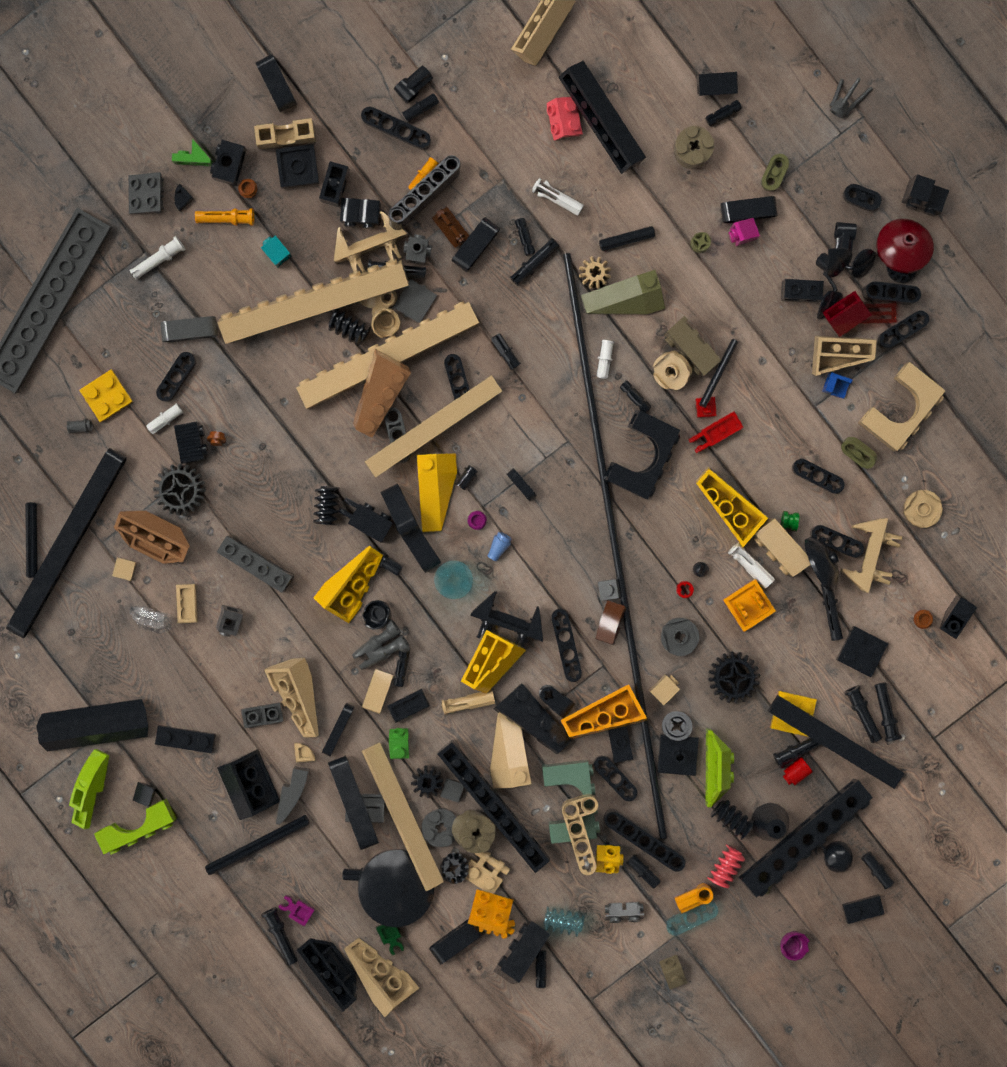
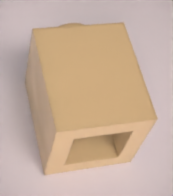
(665, 689)

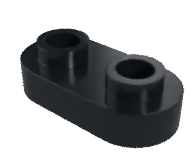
(862, 195)

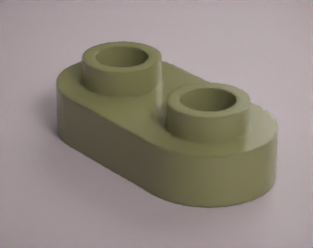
(775, 173)
(858, 452)

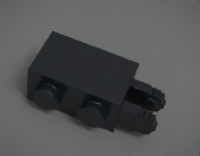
(367, 520)

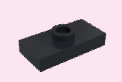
(408, 705)
(620, 744)

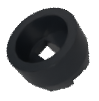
(696, 568)

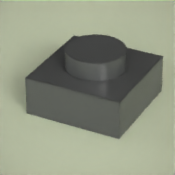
(609, 589)

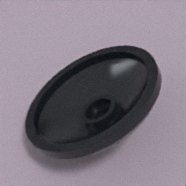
(823, 562)

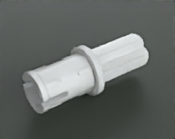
(604, 359)
(164, 418)

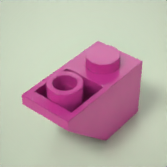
(743, 232)

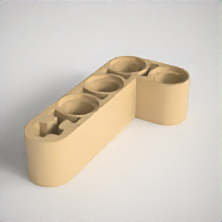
(581, 836)

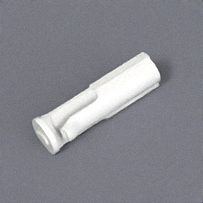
(562, 199)
(751, 566)

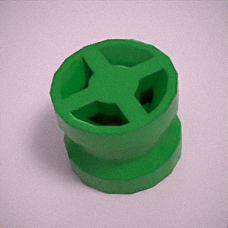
(790, 521)

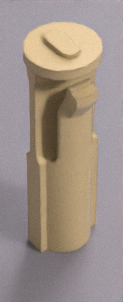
(468, 702)

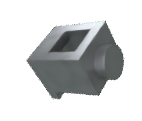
(232, 627)

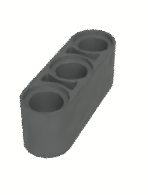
(189, 329)
(393, 426)

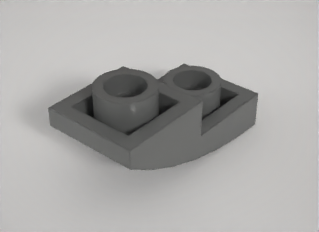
(262, 715)

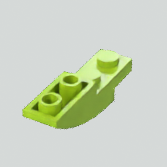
(88, 783)

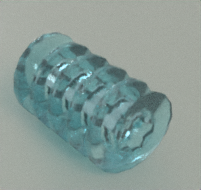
(563, 921)

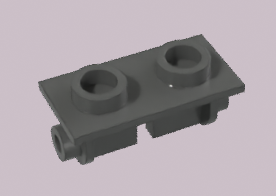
(631, 913)

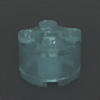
(447, 588)

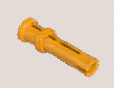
(234, 216)

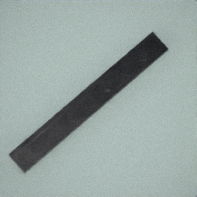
(835, 741)

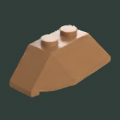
(152, 536)

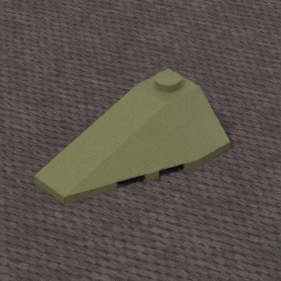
(631, 296)

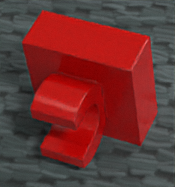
(709, 411)

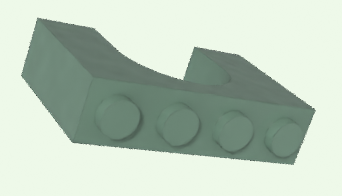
(576, 774)

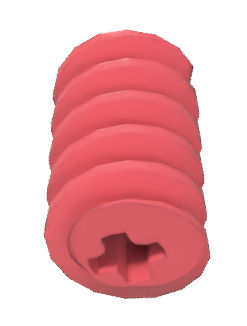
(727, 867)

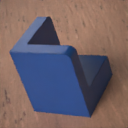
(836, 385)

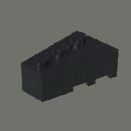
(521, 952)

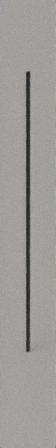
(614, 541)

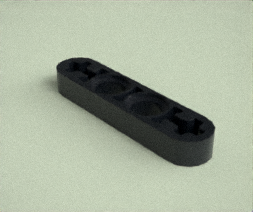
(394, 130)
(564, 645)

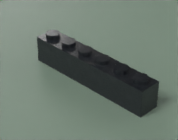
(602, 117)

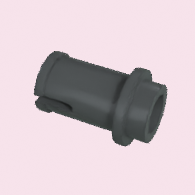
(79, 426)

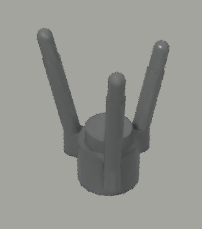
(840, 107)

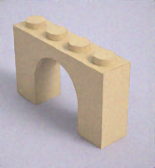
(926, 395)

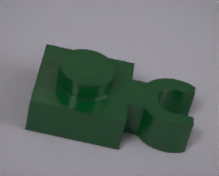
(390, 936)

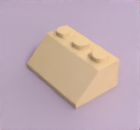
(781, 548)

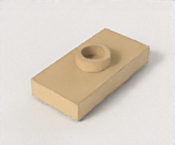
(186, 603)

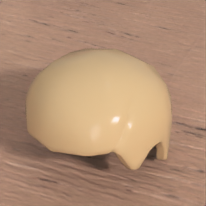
(385, 322)

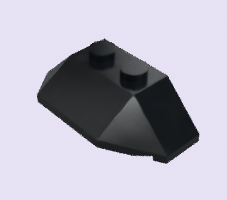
(328, 972)

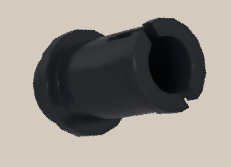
(467, 477)

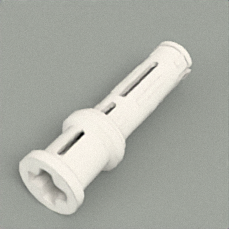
(165, 253)

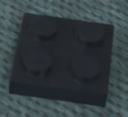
(297, 166)
(862, 651)

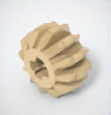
(590, 267)

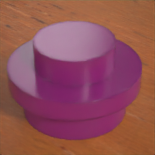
(477, 520)

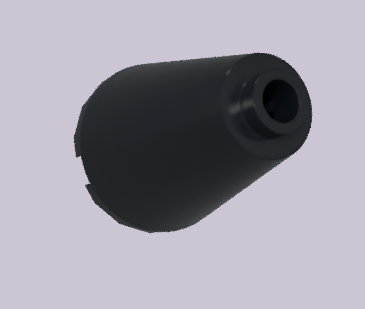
(770, 821)

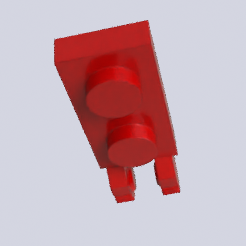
(718, 431)

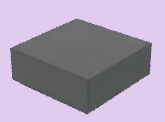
(452, 790)

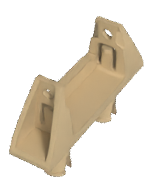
(352, 253)
(878, 537)

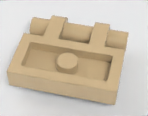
(483, 877)

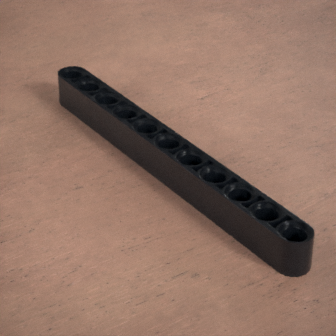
(66, 543)

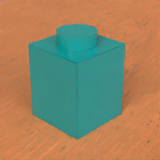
(275, 251)

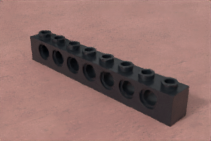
(493, 806)
(750, 877)

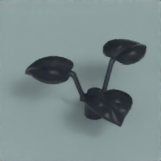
(834, 263)

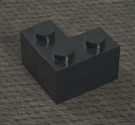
(924, 195)

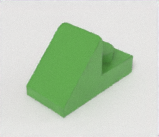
(197, 158)

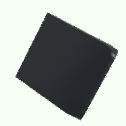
(144, 794)

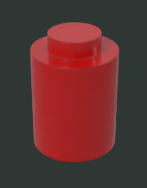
(797, 772)

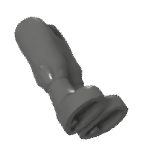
(375, 650)

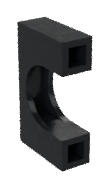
(663, 438)

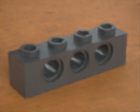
(255, 564)

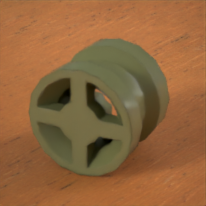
(702, 239)

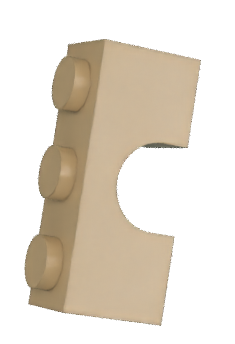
(286, 135)

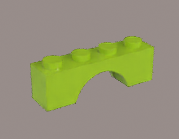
(113, 836)

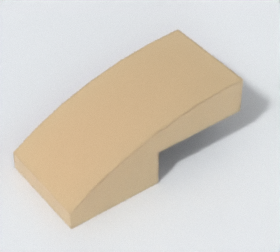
(377, 691)

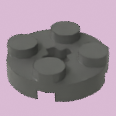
(689, 642)
(431, 833)

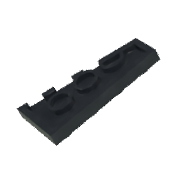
(526, 712)

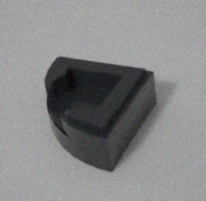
(182, 197)

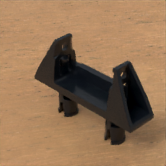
(495, 617)

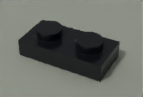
(863, 909)

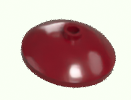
(901, 254)

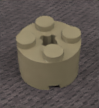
(682, 147)
(473, 831)

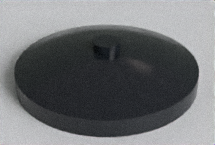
(392, 889)

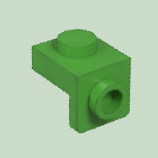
(398, 743)

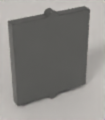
(415, 301)

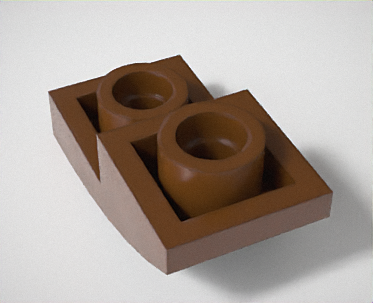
(609, 622)

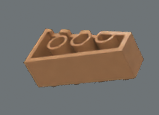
(379, 392)

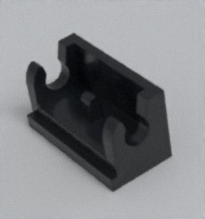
(717, 83)

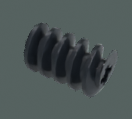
(348, 327)
(326, 505)
(733, 818)

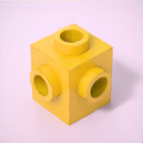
(608, 859)

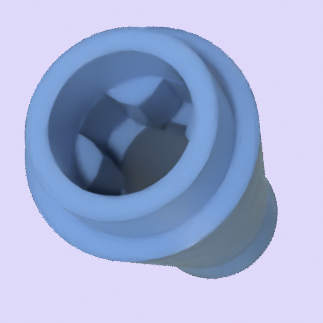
(499, 545)

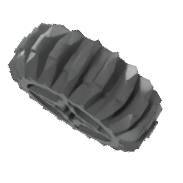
(181, 497)

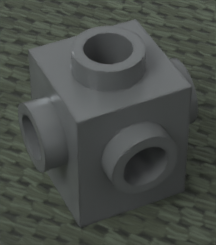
(420, 256)

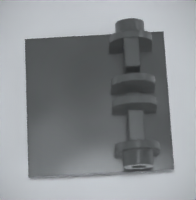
(145, 193)

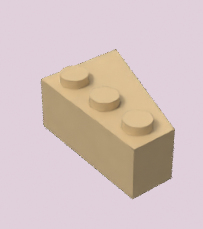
(840, 352)

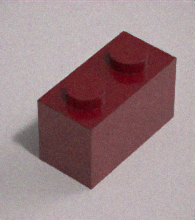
(847, 313)

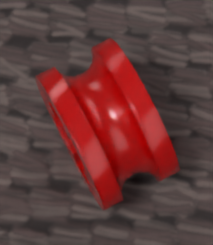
(690, 588)

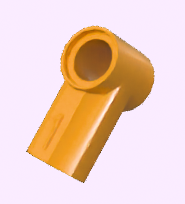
(692, 898)

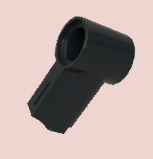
(409, 87)
(845, 235)

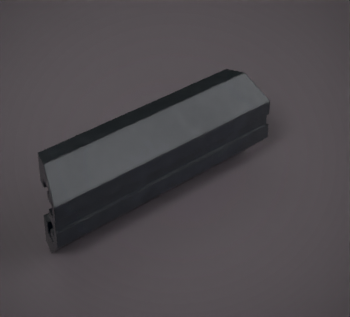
(92, 725)

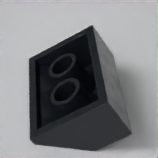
(248, 784)

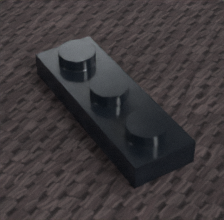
(185, 739)

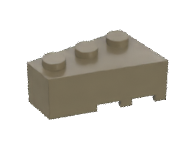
(692, 347)

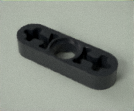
(894, 341)
(449, 369)
(172, 391)
(828, 487)
(852, 542)
(338, 729)
(628, 785)

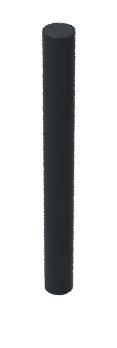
(718, 373)

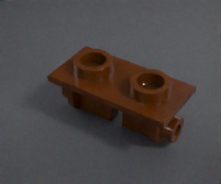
(450, 227)

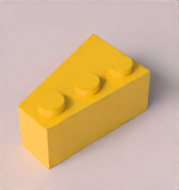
(491, 661)

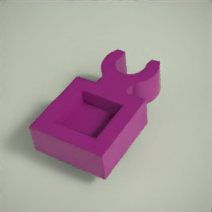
(299, 911)

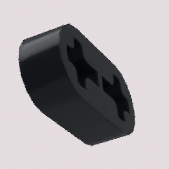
(521, 484)

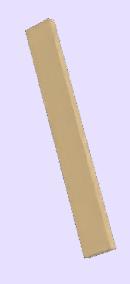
(433, 426)
(402, 816)

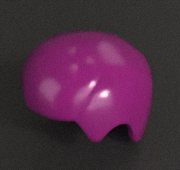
(794, 945)

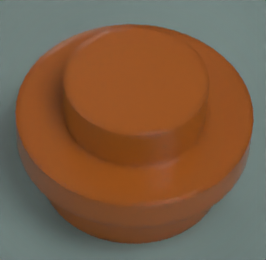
(247, 188)
(216, 438)
(923, 619)

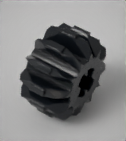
(420, 780)

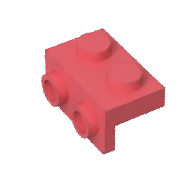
(564, 118)

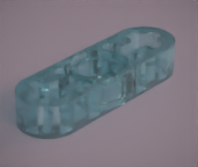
(681, 929)

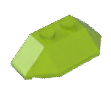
(717, 768)

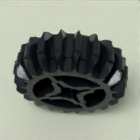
(733, 668)

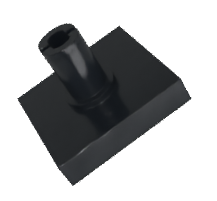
(678, 756)

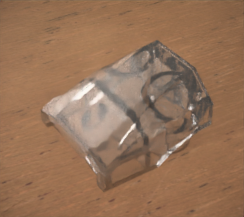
(149, 620)

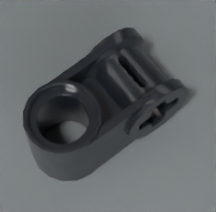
(558, 702)

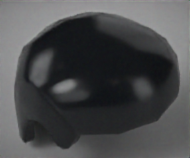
(376, 614)
(838, 857)

